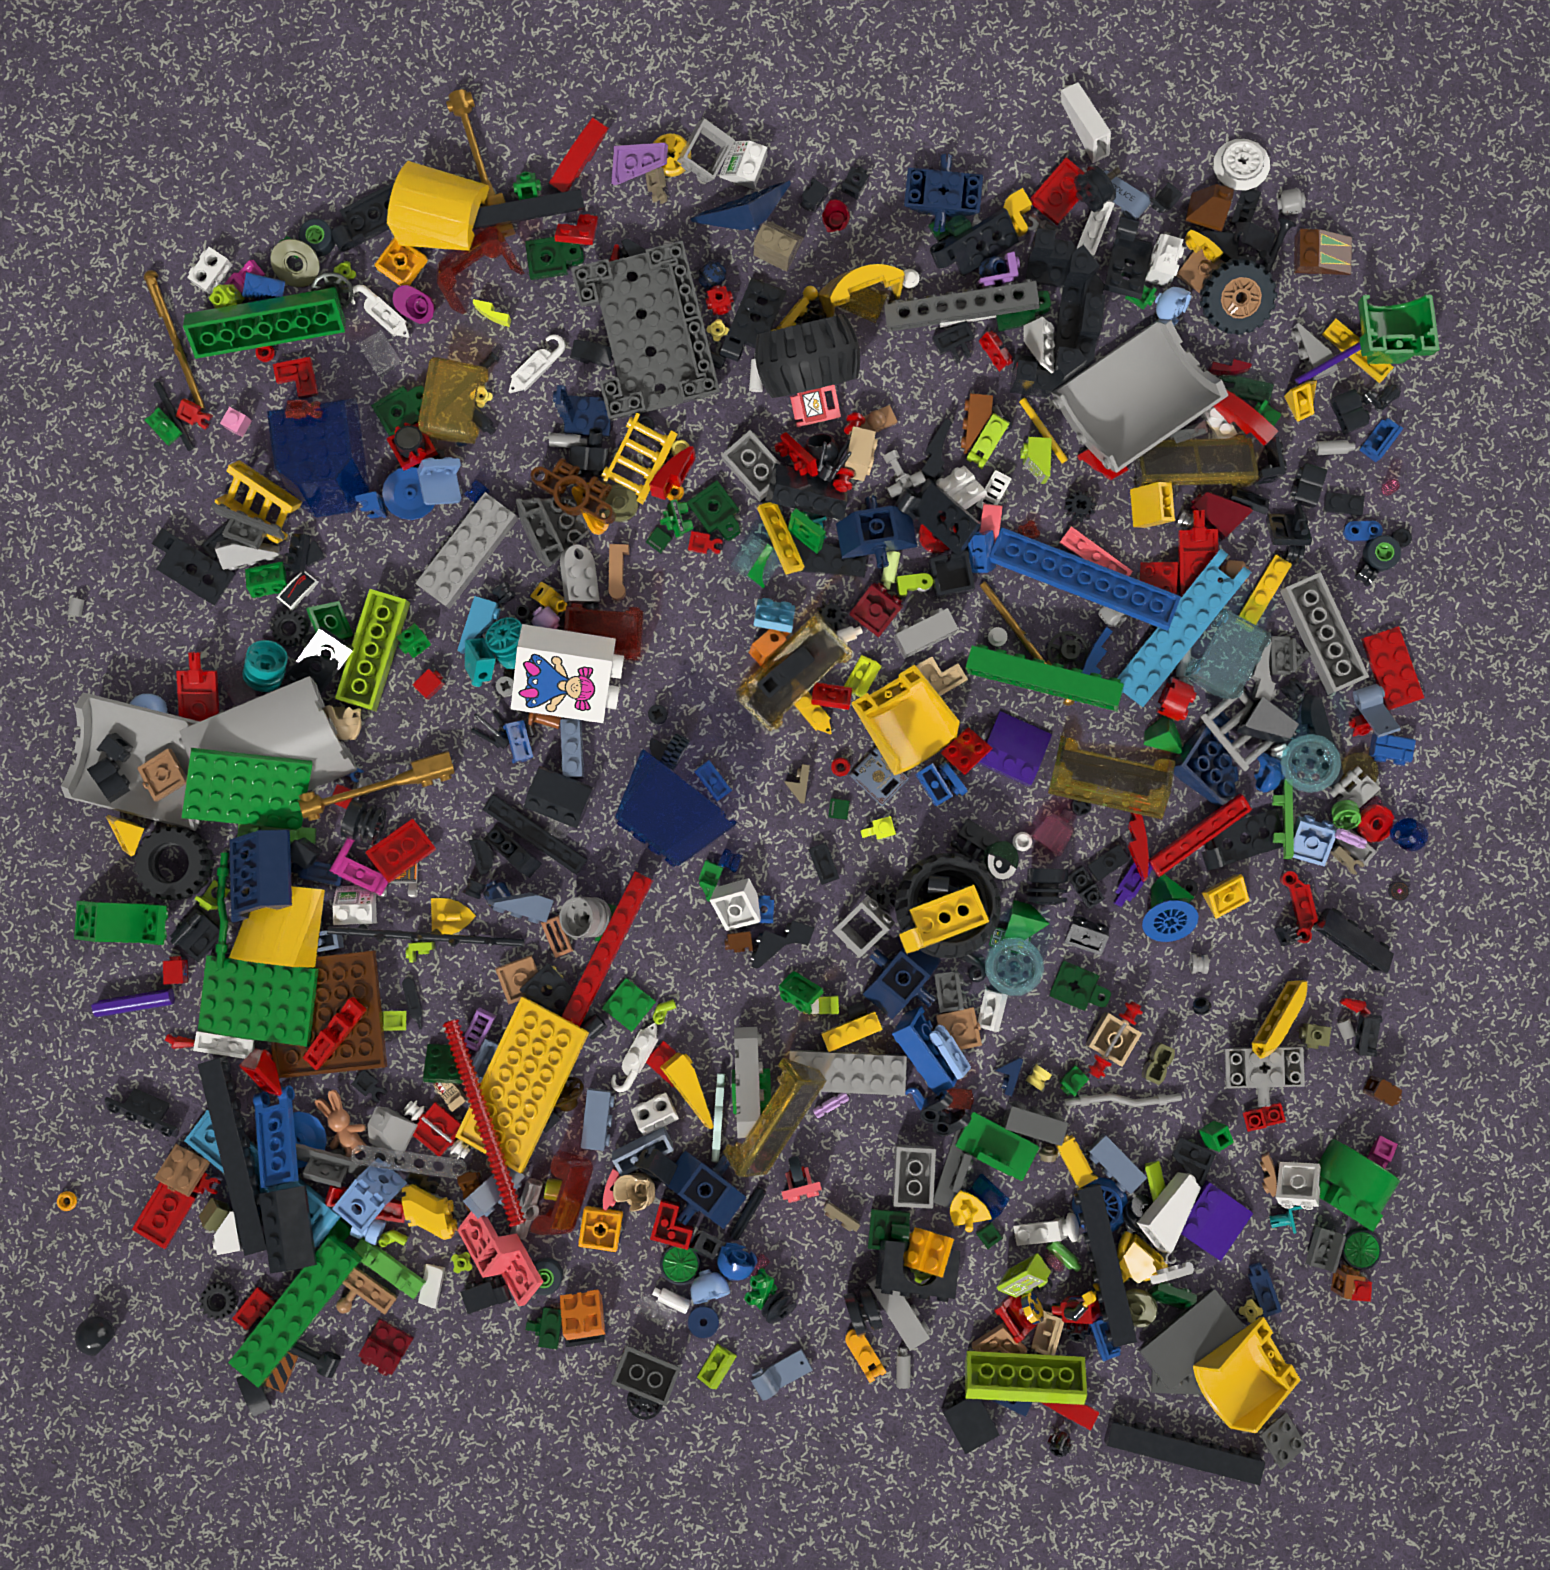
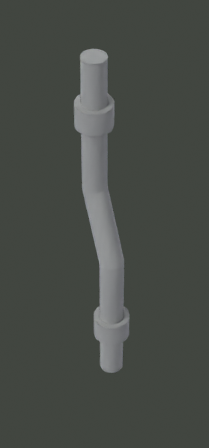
(1085, 1100)

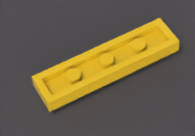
(1343, 339)
(780, 537)
(1265, 589)

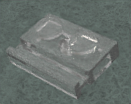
(380, 353)

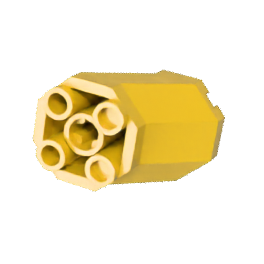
(429, 1212)

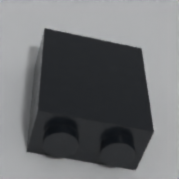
(969, 1422)

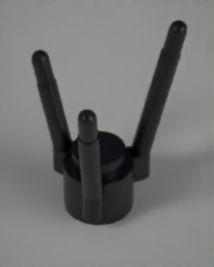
(828, 470)
(501, 737)

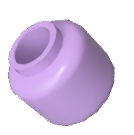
(545, 618)

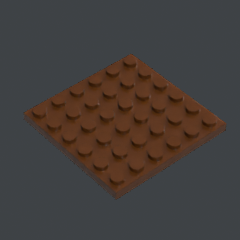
(337, 981)

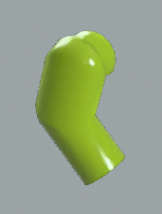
(661, 1011)
(392, 1236)

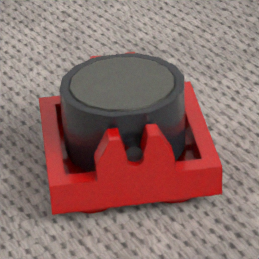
(410, 445)

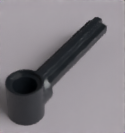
(326, 1362)

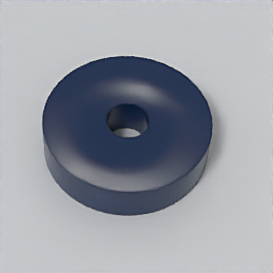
(697, 1328)

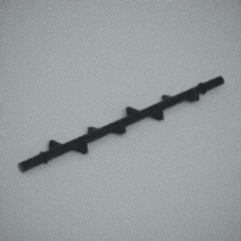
(435, 935)

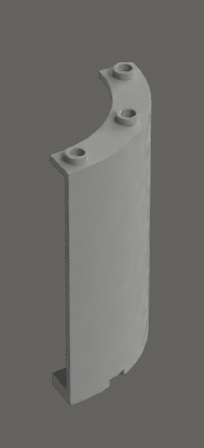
(1137, 396)
(278, 725)
(149, 734)

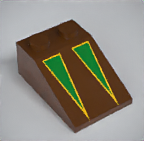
(1322, 252)

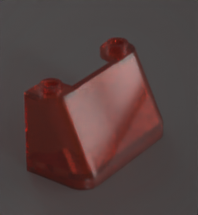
(623, 626)
(576, 1176)

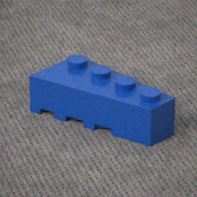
(913, 1037)

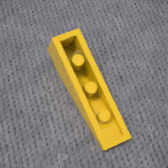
(685, 1080)

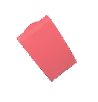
(991, 519)
(608, 1198)

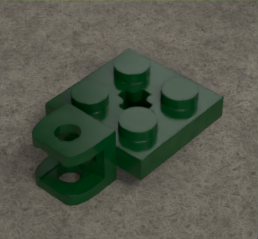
(561, 256)
(1019, 319)
(401, 399)
(720, 519)
(1088, 989)

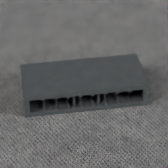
(1190, 1338)

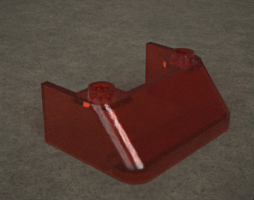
(488, 243)

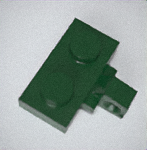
(547, 1327)

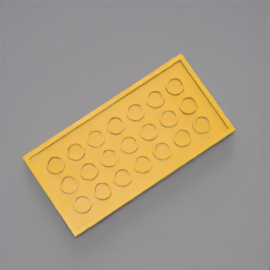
(525, 1080)

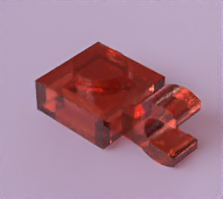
(300, 408)

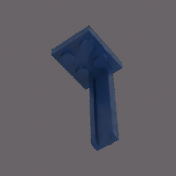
(581, 412)

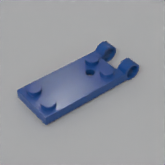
(278, 1146)

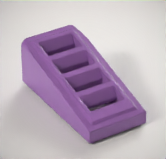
(480, 1012)

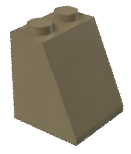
(776, 245)

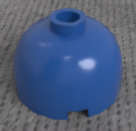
(735, 1262)

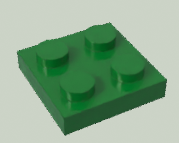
(806, 530)
(629, 1004)

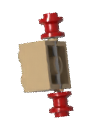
(862, 447)
(1114, 1039)

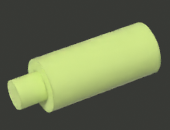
(889, 572)

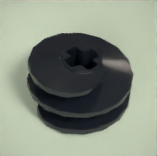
(1135, 1210)
(778, 1307)

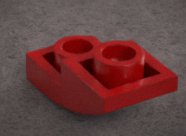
(1264, 1116)

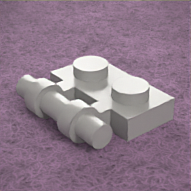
(1360, 791)

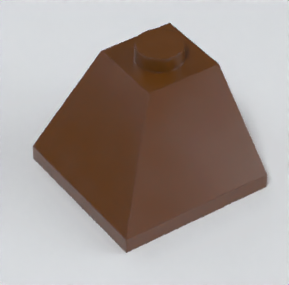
(1210, 206)

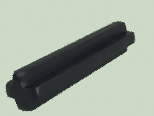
(747, 1213)

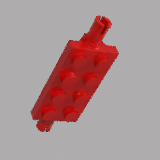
(1195, 550)
(197, 690)

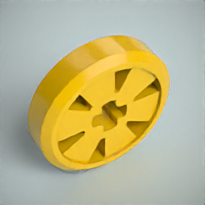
(675, 144)

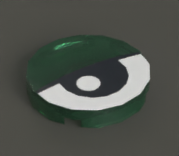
(1001, 859)

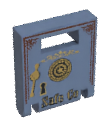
(875, 775)

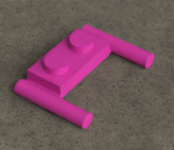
(356, 872)

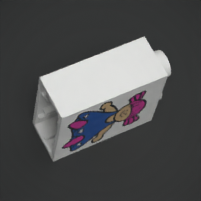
(565, 674)

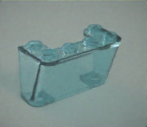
(1229, 656)

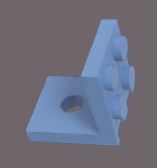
(369, 1195)

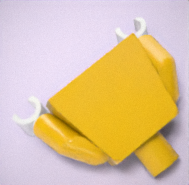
(1138, 1258)

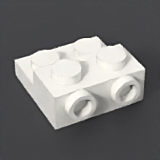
(962, 487)
(1298, 1185)

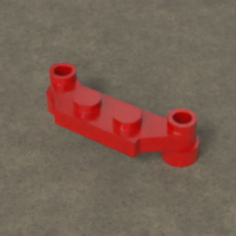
(1302, 904)

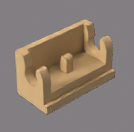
(1048, 1334)

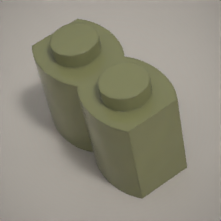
(1160, 1058)

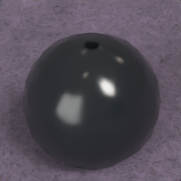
(814, 446)
(93, 1335)

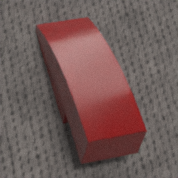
(672, 473)

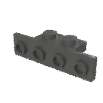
(244, 528)
(326, 1166)
(953, 1174)

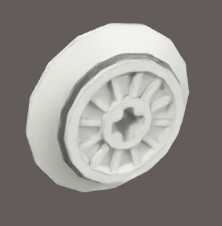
(1239, 175)

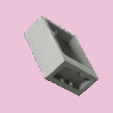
(717, 137)
(852, 938)

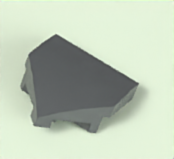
(1189, 432)
(1285, 655)

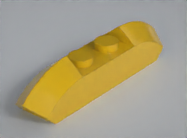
(1280, 1018)

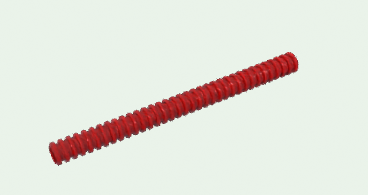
(484, 1122)

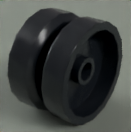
(863, 1311)

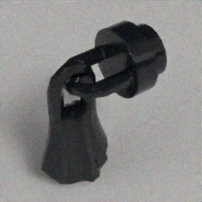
(1390, 394)

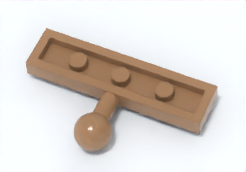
(369, 1290)

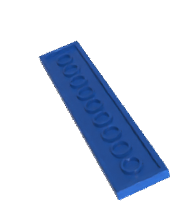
(1084, 578)

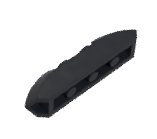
(1314, 715)

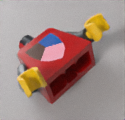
(1079, 1309)

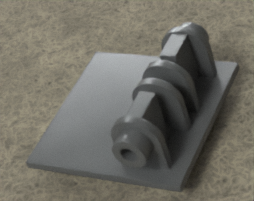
(1282, 1440)

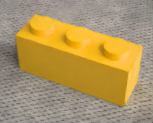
(851, 1031)

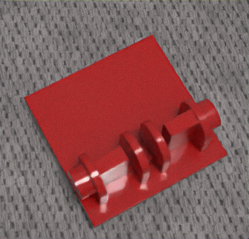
(1160, 574)
(966, 751)

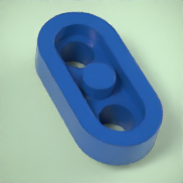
(1363, 530)
(956, 785)

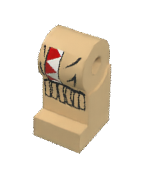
(451, 1094)

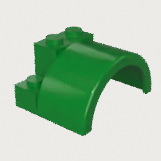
(1397, 331)
(1360, 1184)

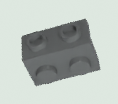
(949, 991)
(1325, 1249)

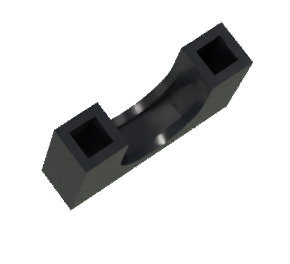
(892, 1278)

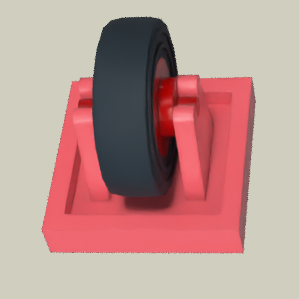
(798, 1174)

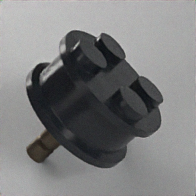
(1096, 187)

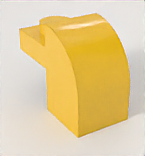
(1017, 205)

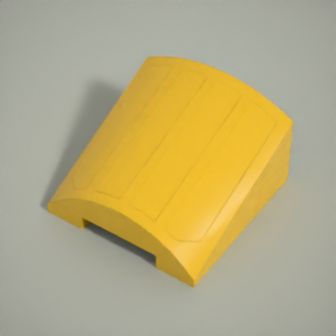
(434, 208)
(839, 288)
(907, 720)
(285, 934)
(1246, 1378)

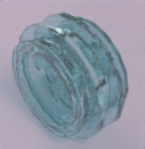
(1330, 756)
(1023, 984)

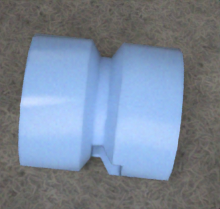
(372, 1233)

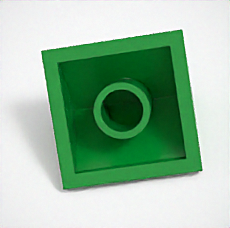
(331, 618)

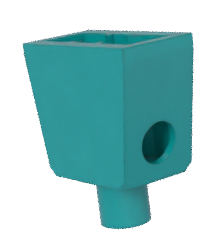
(478, 661)

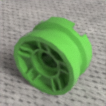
(1346, 814)

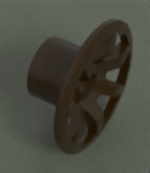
(568, 1100)

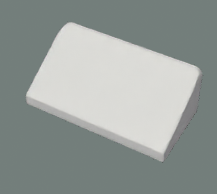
(992, 1010)
(431, 1290)

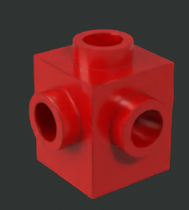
(719, 306)

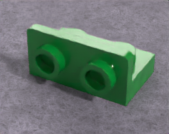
(266, 579)
(799, 992)

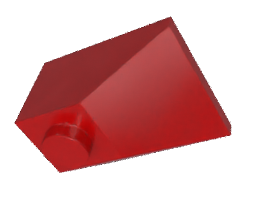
(262, 1071)

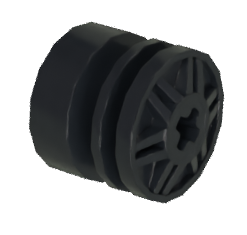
(359, 821)
(1047, 885)

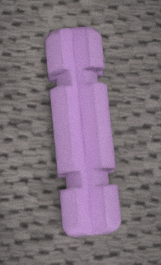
(1350, 838)
(830, 1104)

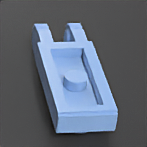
(950, 1051)

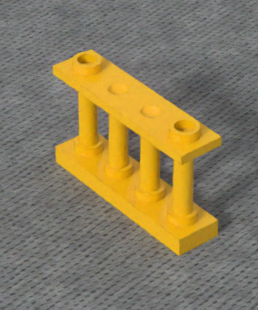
(657, 457)
(262, 485)

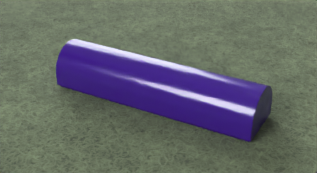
(133, 1002)

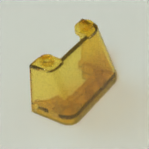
(451, 400)

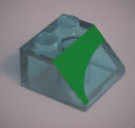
(756, 561)

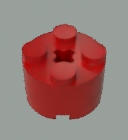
(1176, 699)

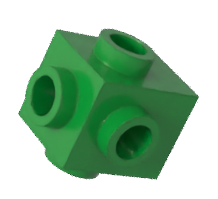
(527, 185)
(413, 641)

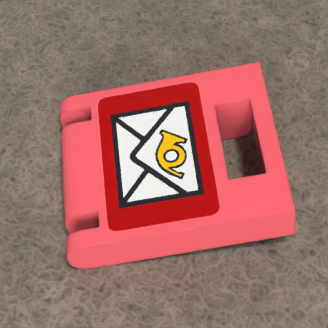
(812, 406)

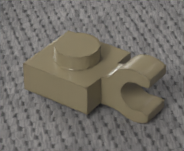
(655, 182)
(1342, 855)

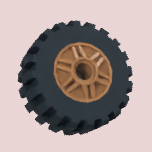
(1220, 295)

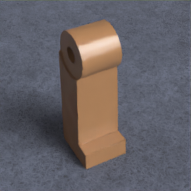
(616, 569)

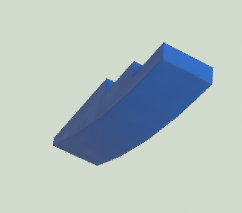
(1096, 654)

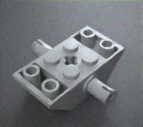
(1281, 1069)

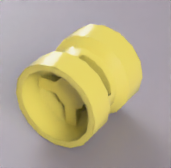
(1038, 1077)

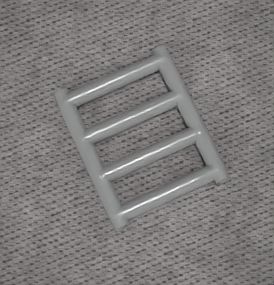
(1220, 733)

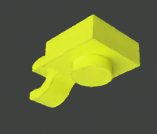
(881, 828)

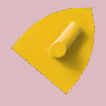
(449, 915)
(967, 1210)

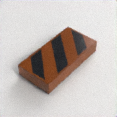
(280, 1377)

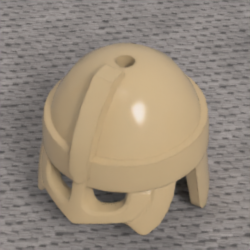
(346, 726)
(628, 1189)

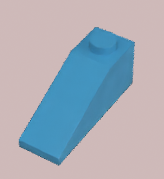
(480, 618)

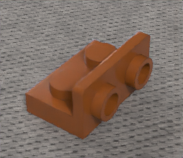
(1343, 1281)

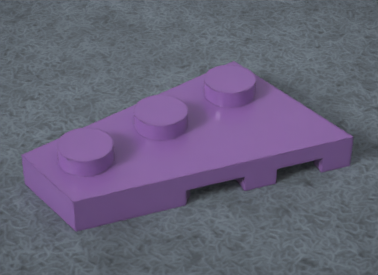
(636, 160)

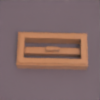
(550, 940)

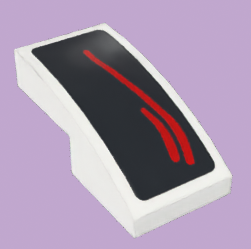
(297, 590)

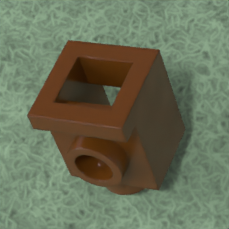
(739, 941)

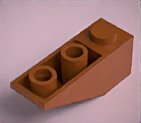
(978, 413)

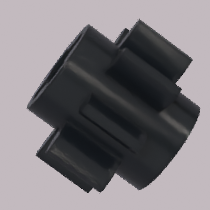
(814, 314)
(1078, 1331)
(1060, 1444)

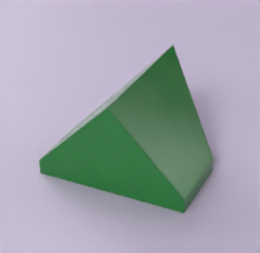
(1163, 736)
(1166, 889)
(1024, 921)

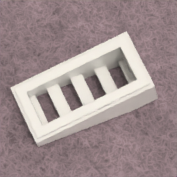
(1001, 477)

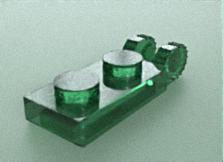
(1249, 388)

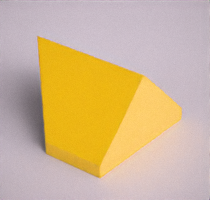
(1302, 399)

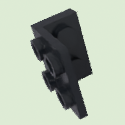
(1276, 465)

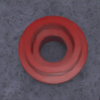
(259, 353)
(845, 762)

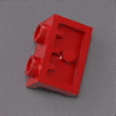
(831, 696)

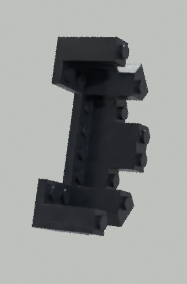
(1079, 317)

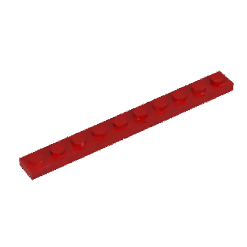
(607, 948)

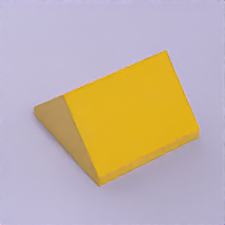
(127, 833)
(1226, 895)

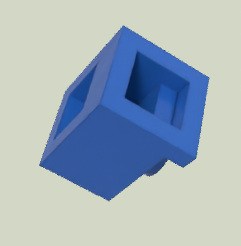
(768, 916)

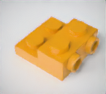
(928, 1252)

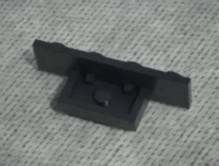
(144, 1109)

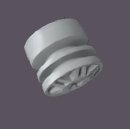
(585, 917)

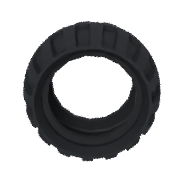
(807, 356)
(961, 868)

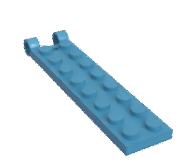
(1192, 617)

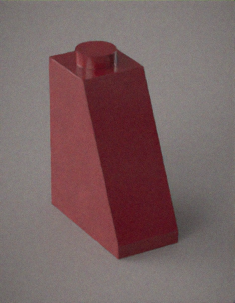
(1220, 513)

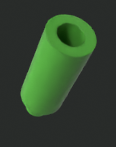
(1064, 1255)

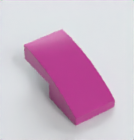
(239, 278)
(1382, 1151)

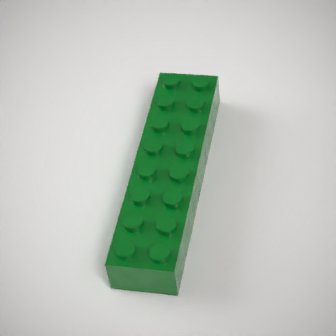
(264, 323)
(1045, 678)
(295, 1311)

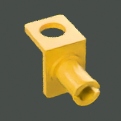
(549, 598)

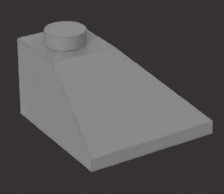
(390, 1130)

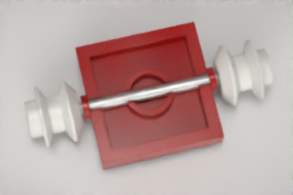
(437, 1129)

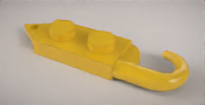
(813, 714)

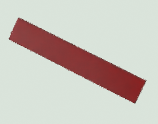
(1199, 834)

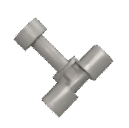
(903, 480)

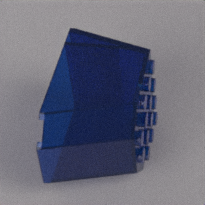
(321, 457)
(669, 813)

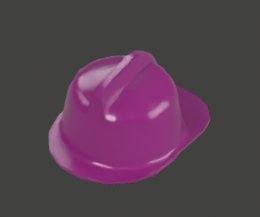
(413, 304)

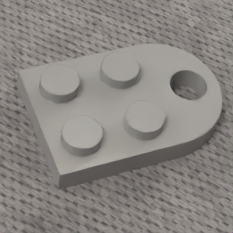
(579, 575)

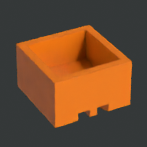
(582, 1315)

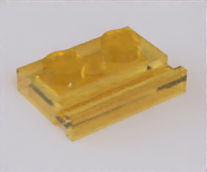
(865, 304)

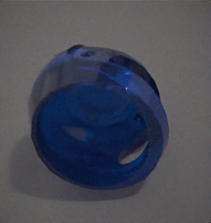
(1412, 834)

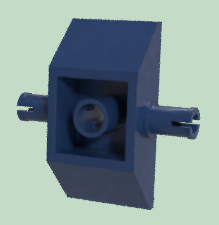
(960, 189)
(875, 532)
(892, 995)
(719, 1203)

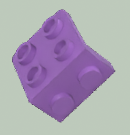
(1012, 272)

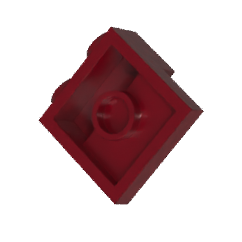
(877, 609)
(385, 1347)

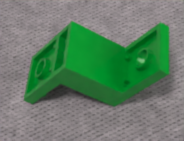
(120, 922)

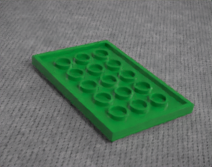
(245, 788)
(258, 1001)

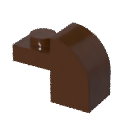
(469, 1183)

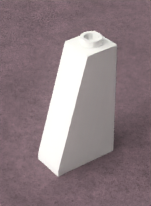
(1087, 122)
(1169, 1212)

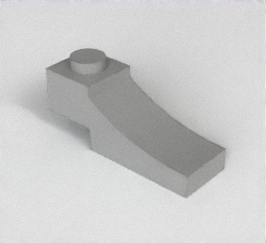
(1264, 686)

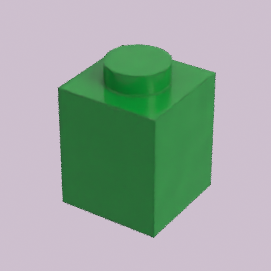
(1216, 1136)

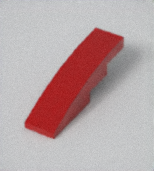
(579, 155)
(1246, 417)
(1139, 845)
(334, 1033)
(391, 1212)
(1080, 1414)

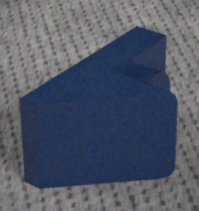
(1012, 1069)

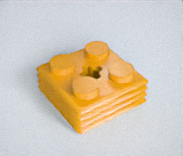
(405, 273)
(590, 1236)

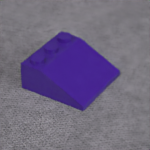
(1016, 749)
(1215, 1221)

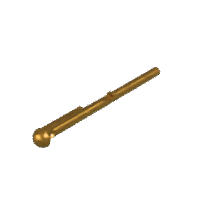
(150, 278)
(1015, 627)

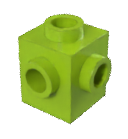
(225, 296)

